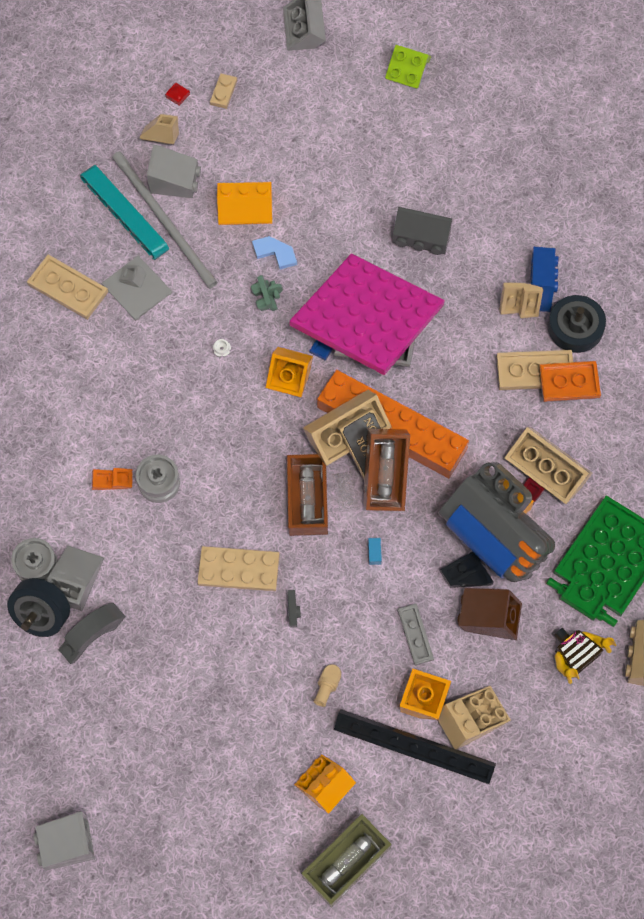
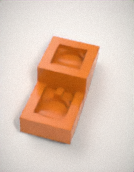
(111, 479)

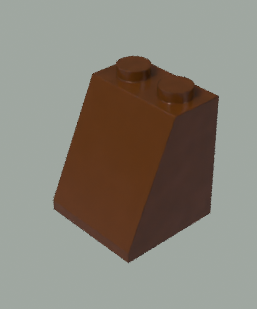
(490, 612)

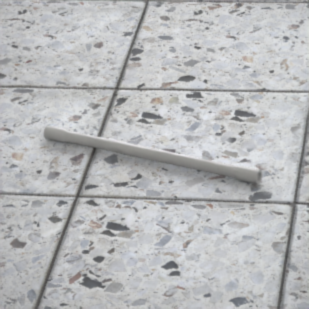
(204, 273)

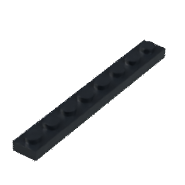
(414, 746)

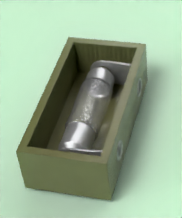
(346, 860)

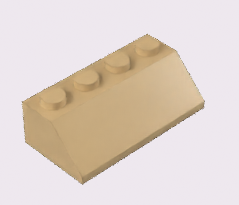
(324, 432)
(548, 465)

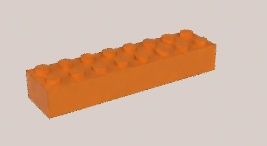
(429, 441)

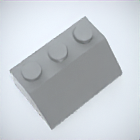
(304, 24)

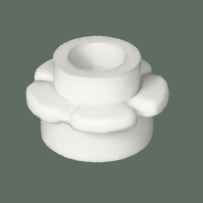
(221, 343)

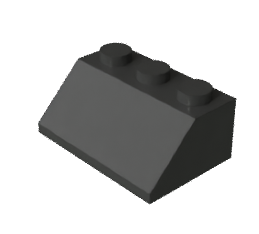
(422, 231)

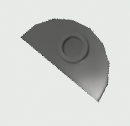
(293, 610)

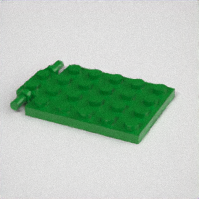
(604, 563)

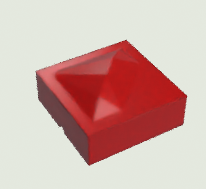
(177, 94)

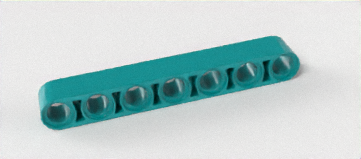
(125, 212)

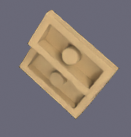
(521, 299)

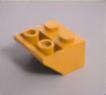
(325, 783)

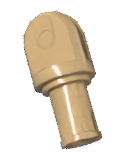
(328, 683)

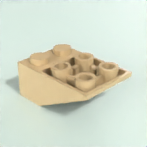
(472, 717)

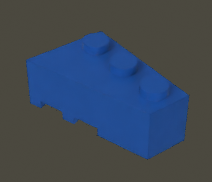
(544, 274)

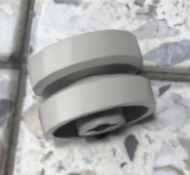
(158, 478)
(33, 559)

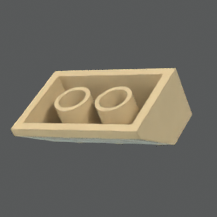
(635, 670)

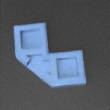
(270, 246)

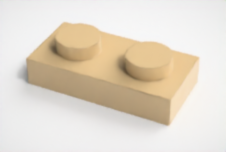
(223, 91)

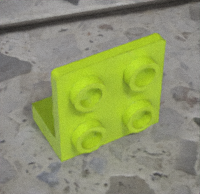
(407, 66)

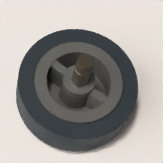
(576, 323)
(38, 607)

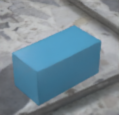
(374, 551)

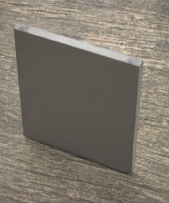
(137, 299)

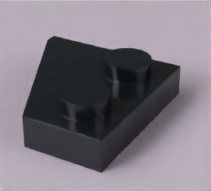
(466, 572)

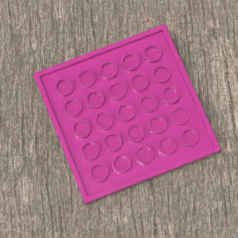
(367, 313)

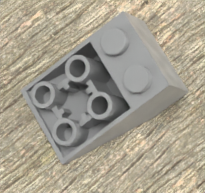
(76, 575)

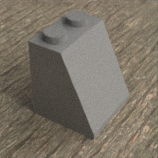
(172, 173)
(64, 842)

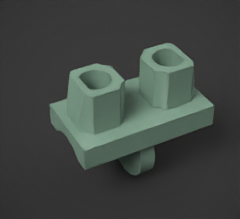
(263, 287)

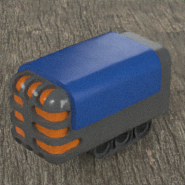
(494, 523)

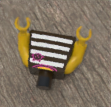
(578, 651)

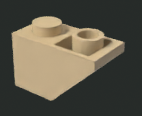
(161, 129)

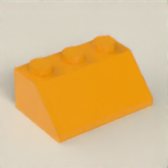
(244, 203)

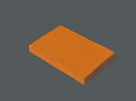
(569, 381)

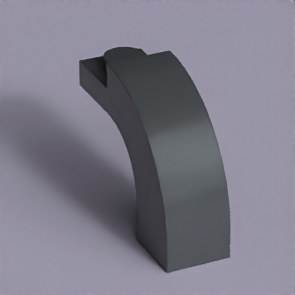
(89, 629)

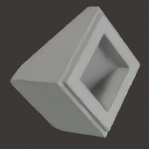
(133, 275)

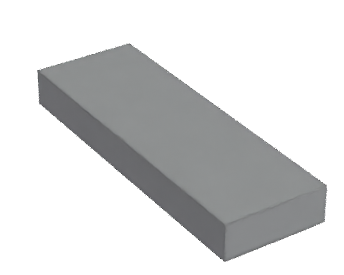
(415, 634)

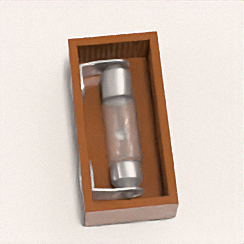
(386, 469)
(307, 495)

